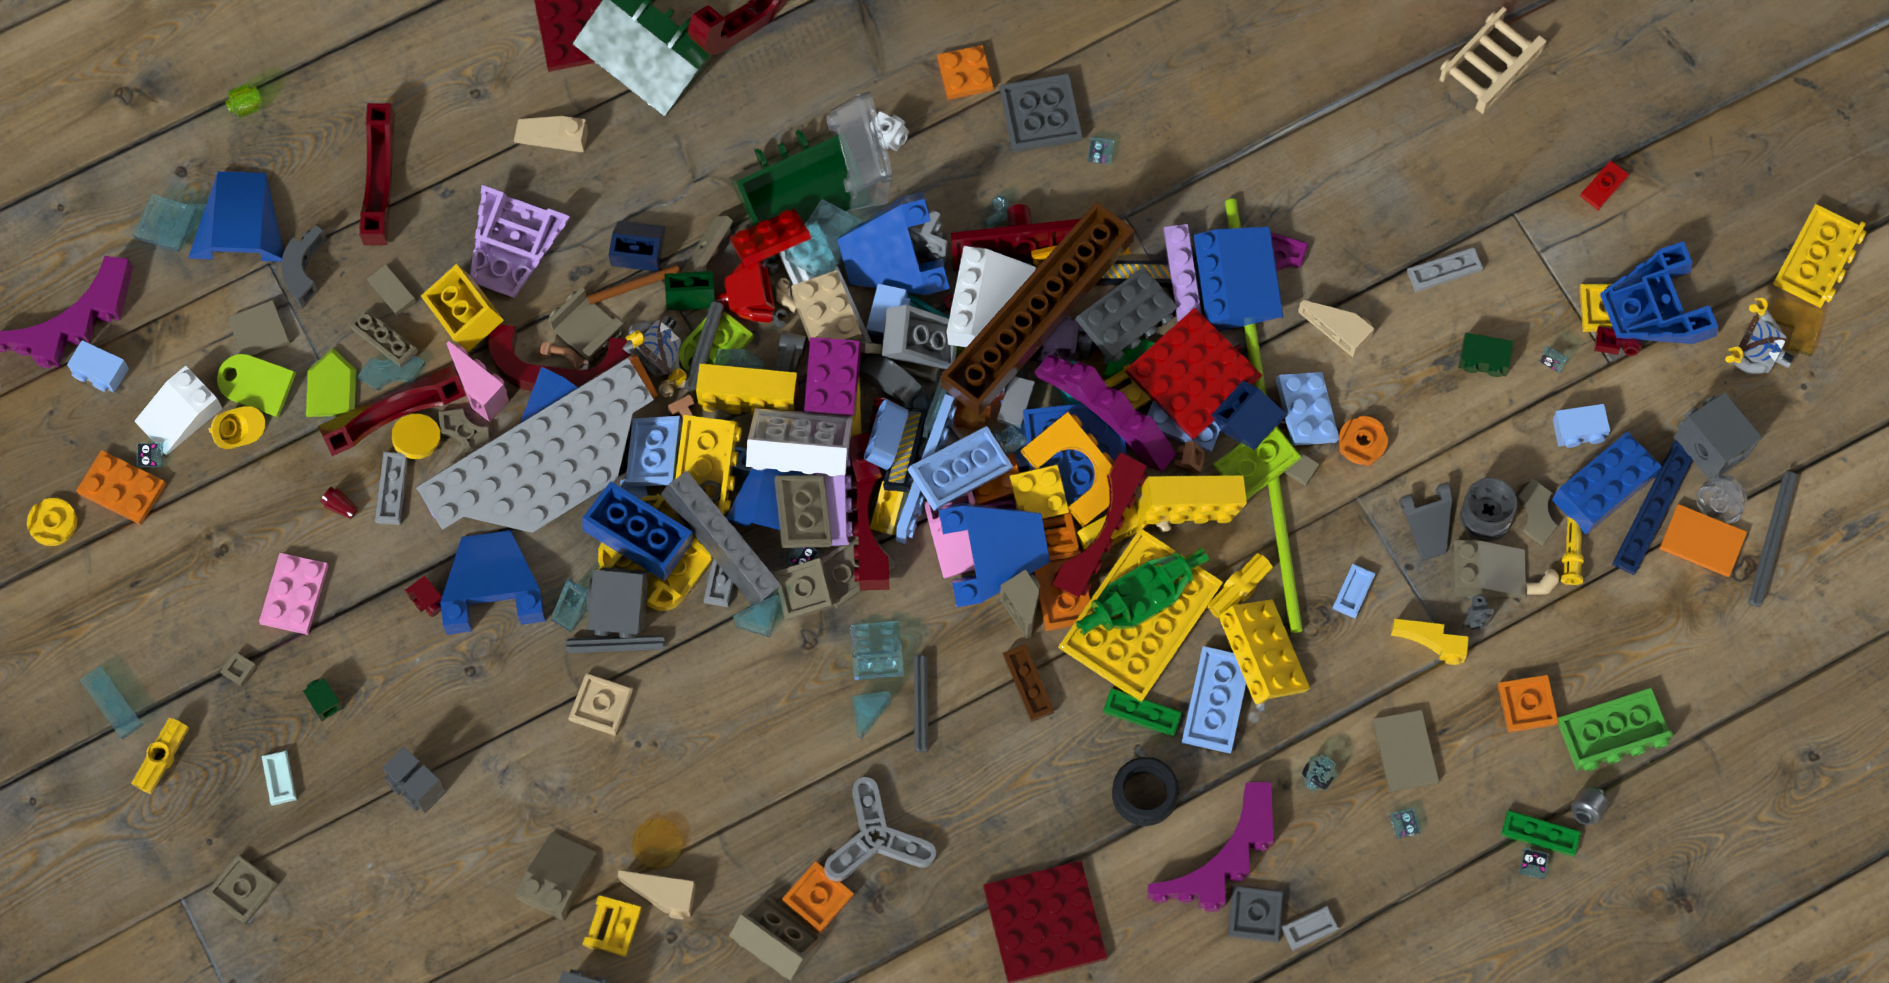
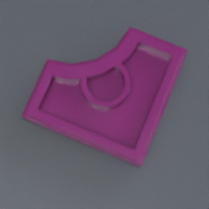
(1288, 251)

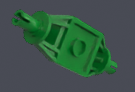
(1142, 592)

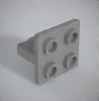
(929, 239)

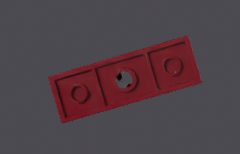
(1016, 239)

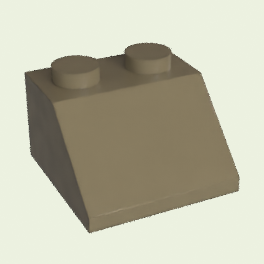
(1021, 600)

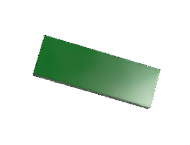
(1142, 713)
(1540, 833)

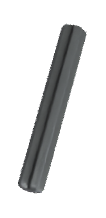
(704, 344)
(612, 644)
(921, 703)

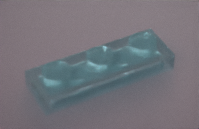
(111, 702)

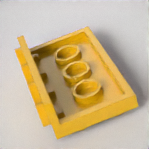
(1819, 256)
(709, 454)
(1263, 650)

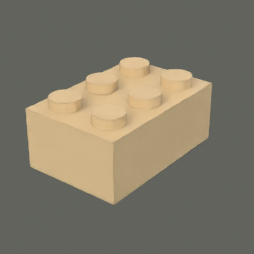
(826, 308)

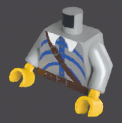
(1760, 344)
(657, 348)

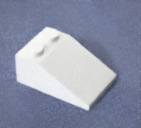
(178, 410)

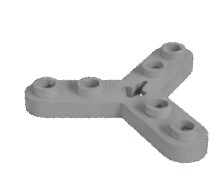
(861, 848)

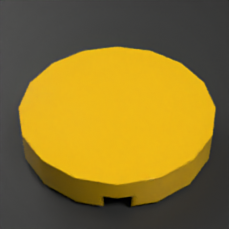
(415, 436)
(52, 521)

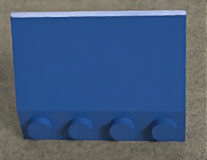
(1238, 276)

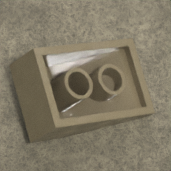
(1487, 570)
(555, 876)

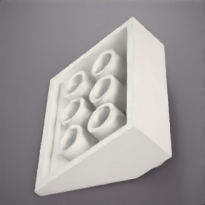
(981, 290)
(799, 442)

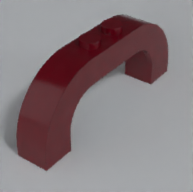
(720, 33)
(524, 375)

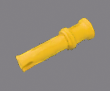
(1572, 558)

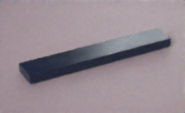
(1653, 509)

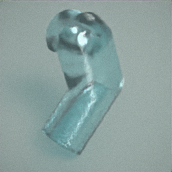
(1000, 212)

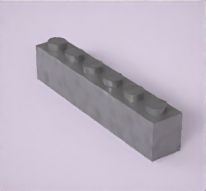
(720, 539)

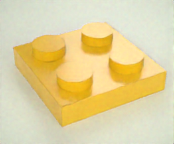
(1040, 492)

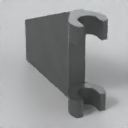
(1429, 522)

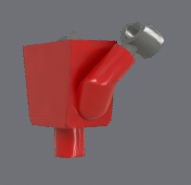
(750, 292)

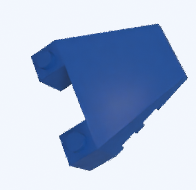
(884, 251)
(1647, 304)
(1000, 543)
(489, 571)

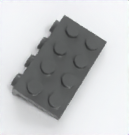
(1127, 315)

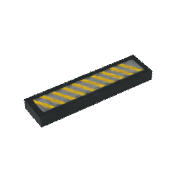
(1123, 269)
(897, 476)

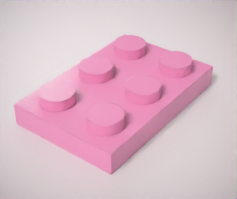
(293, 593)

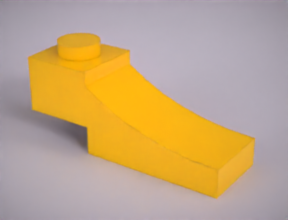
(889, 510)
(1449, 647)

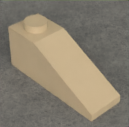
(553, 132)
(1340, 326)
(667, 894)

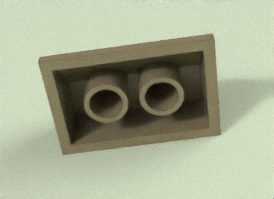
(776, 936)

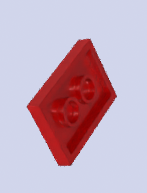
(770, 237)

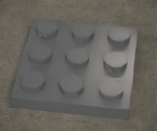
(1040, 113)

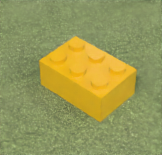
(462, 308)

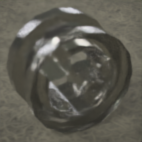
(711, 483)

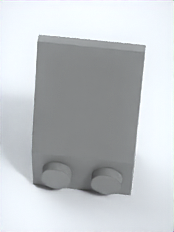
(917, 337)

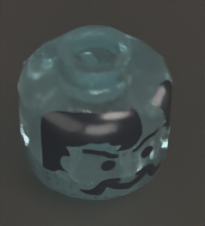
(1319, 773)

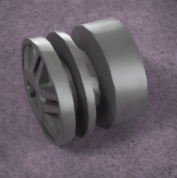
(1492, 498)

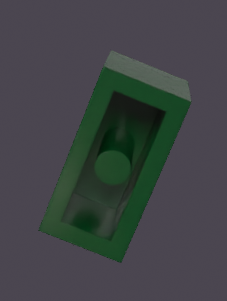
(689, 290)
(1485, 354)

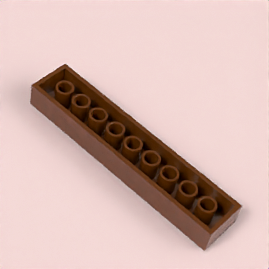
(1037, 308)

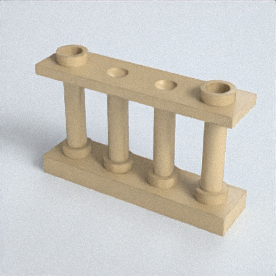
(1500, 80)

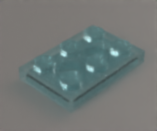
(822, 251)

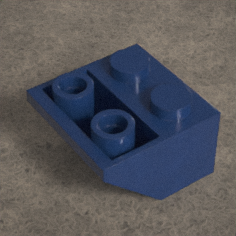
(636, 246)
(1248, 415)

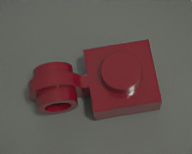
(1608, 343)

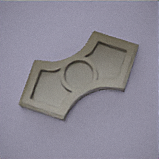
(456, 425)
(1535, 502)

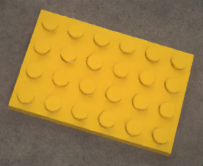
(1139, 655)

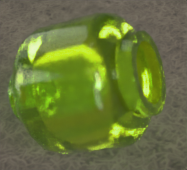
(243, 100)

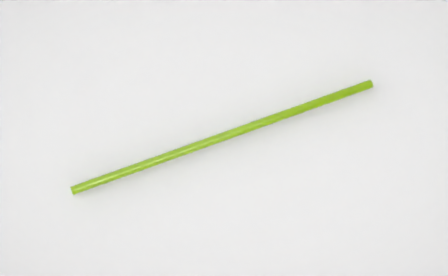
(1274, 486)

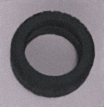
(1150, 766)

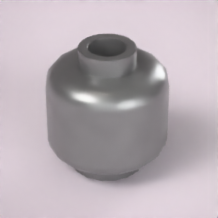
(1589, 805)

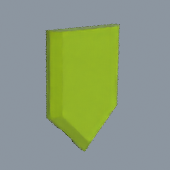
(331, 386)

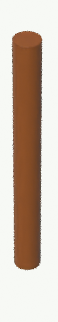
(631, 285)

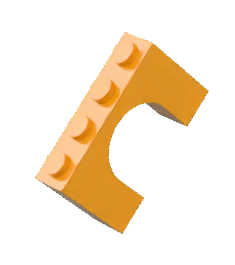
(1068, 435)

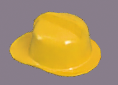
(237, 427)

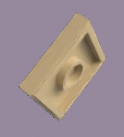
(600, 704)

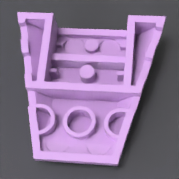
(511, 241)

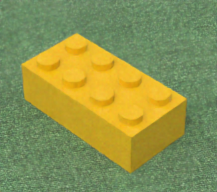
(745, 389)
(1190, 499)

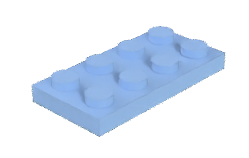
(960, 468)
(1215, 701)

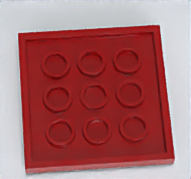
(1191, 372)

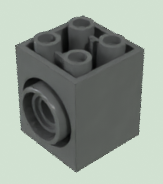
(1717, 435)
(617, 601)

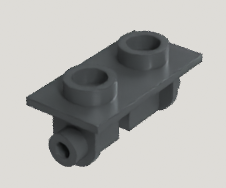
(1478, 614)

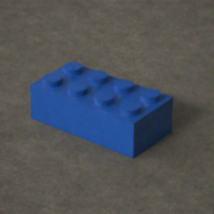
(1606, 483)
(637, 531)

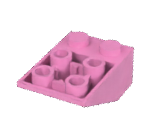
(482, 389)
(952, 548)

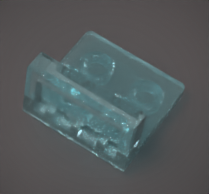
(876, 650)

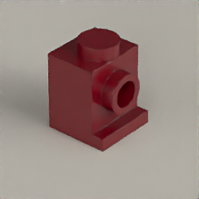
(425, 596)

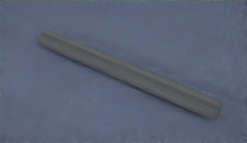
(1772, 539)

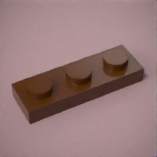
(1028, 683)

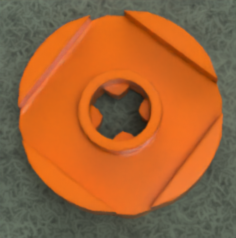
(1365, 453)

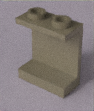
(584, 326)

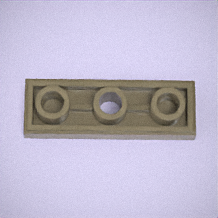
(708, 245)
(383, 338)

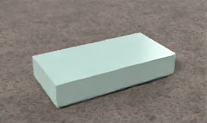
(279, 778)

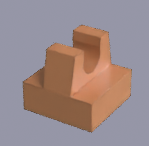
(681, 407)
(1192, 457)

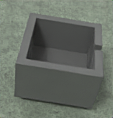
(416, 783)

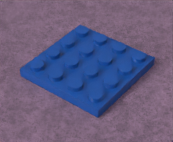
(1074, 466)

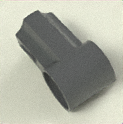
(790, 350)

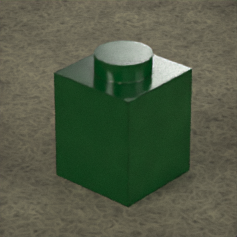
(322, 698)

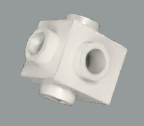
(893, 131)

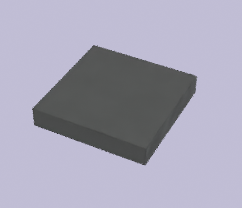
(1255, 914)

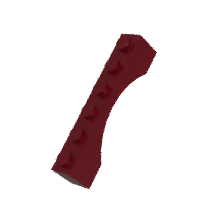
(376, 202)
(425, 393)
(1122, 481)
(873, 562)

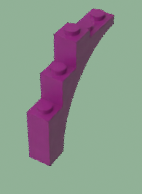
(76, 324)
(1111, 406)
(1232, 862)

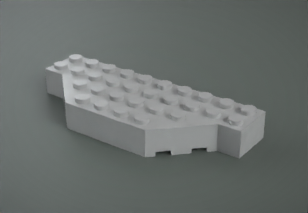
(545, 460)

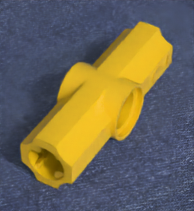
(1240, 585)
(152, 769)

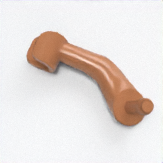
(575, 359)

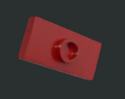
(1604, 185)

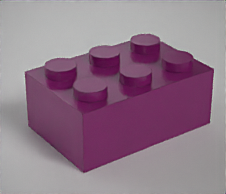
(832, 376)

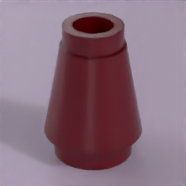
(338, 503)

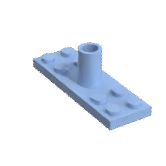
(937, 441)

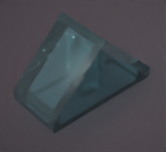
(738, 358)
(570, 606)
(760, 617)
(868, 709)

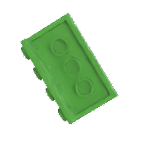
(1614, 730)

